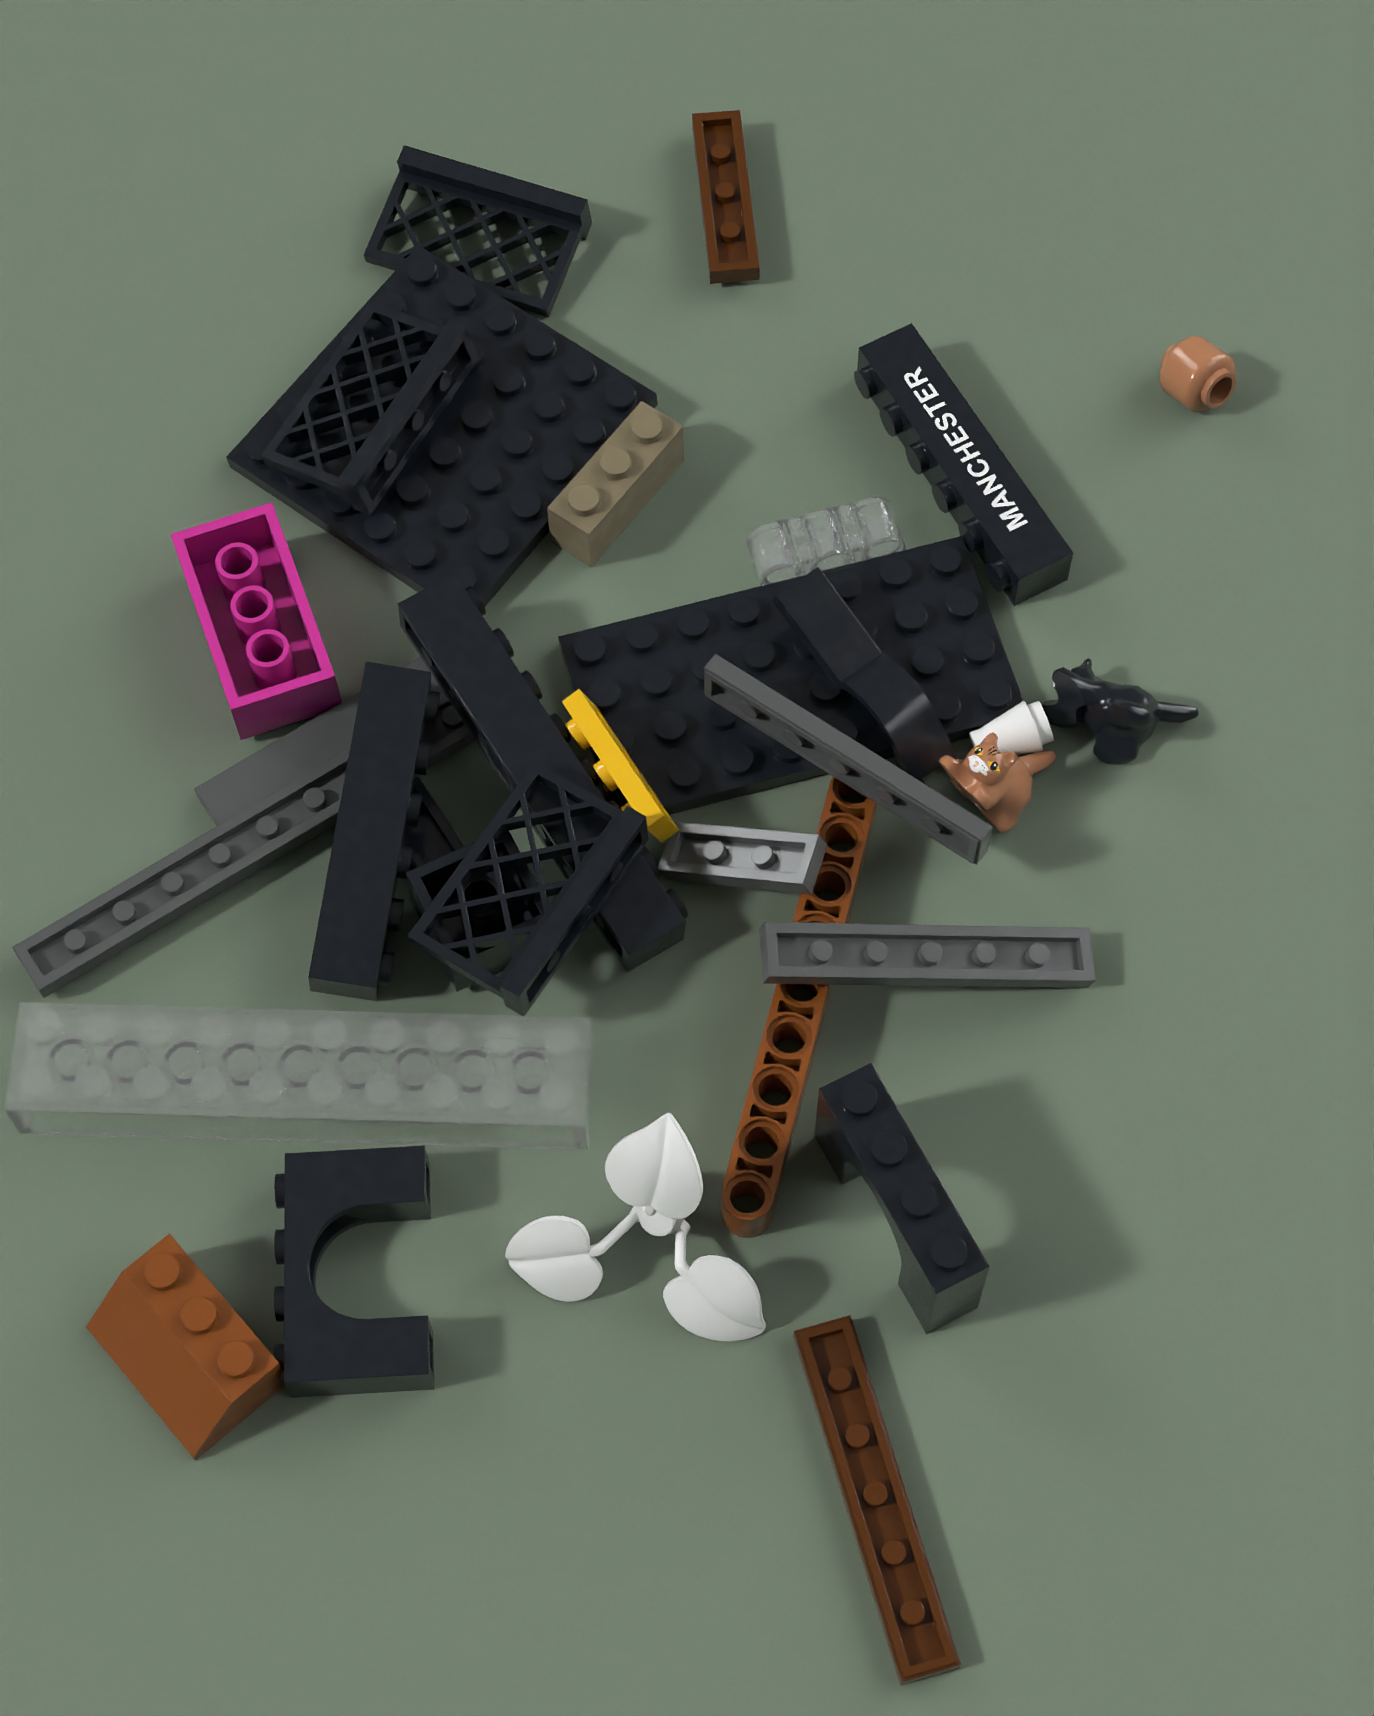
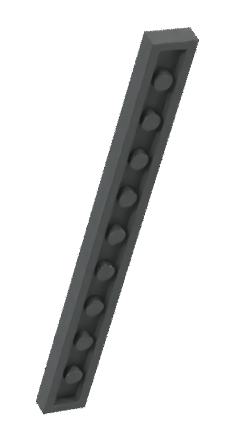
(205, 867)

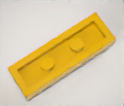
(615, 764)

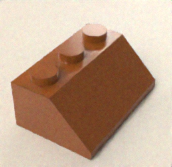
(184, 1347)

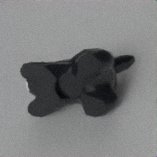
(1115, 713)

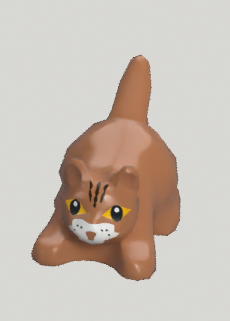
(996, 780)

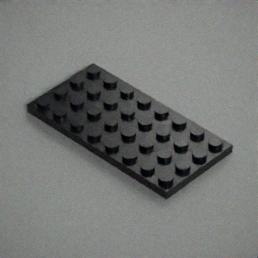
(693, 753)

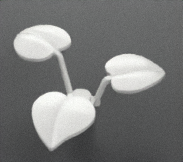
(664, 1185)

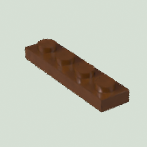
(725, 197)

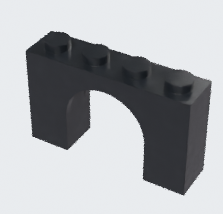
(870, 1139)
(321, 1200)

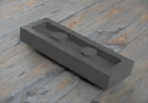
(743, 857)

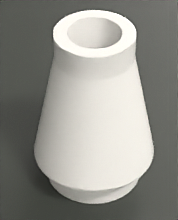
(1018, 729)

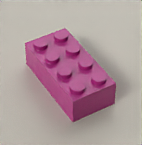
(257, 620)

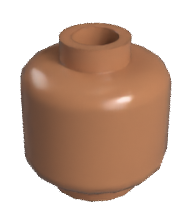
(1197, 374)

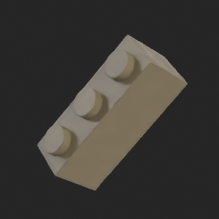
(616, 483)

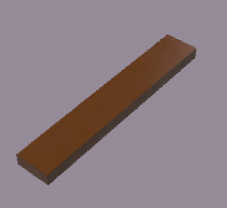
(876, 1501)

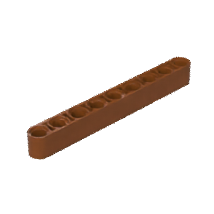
(795, 1021)

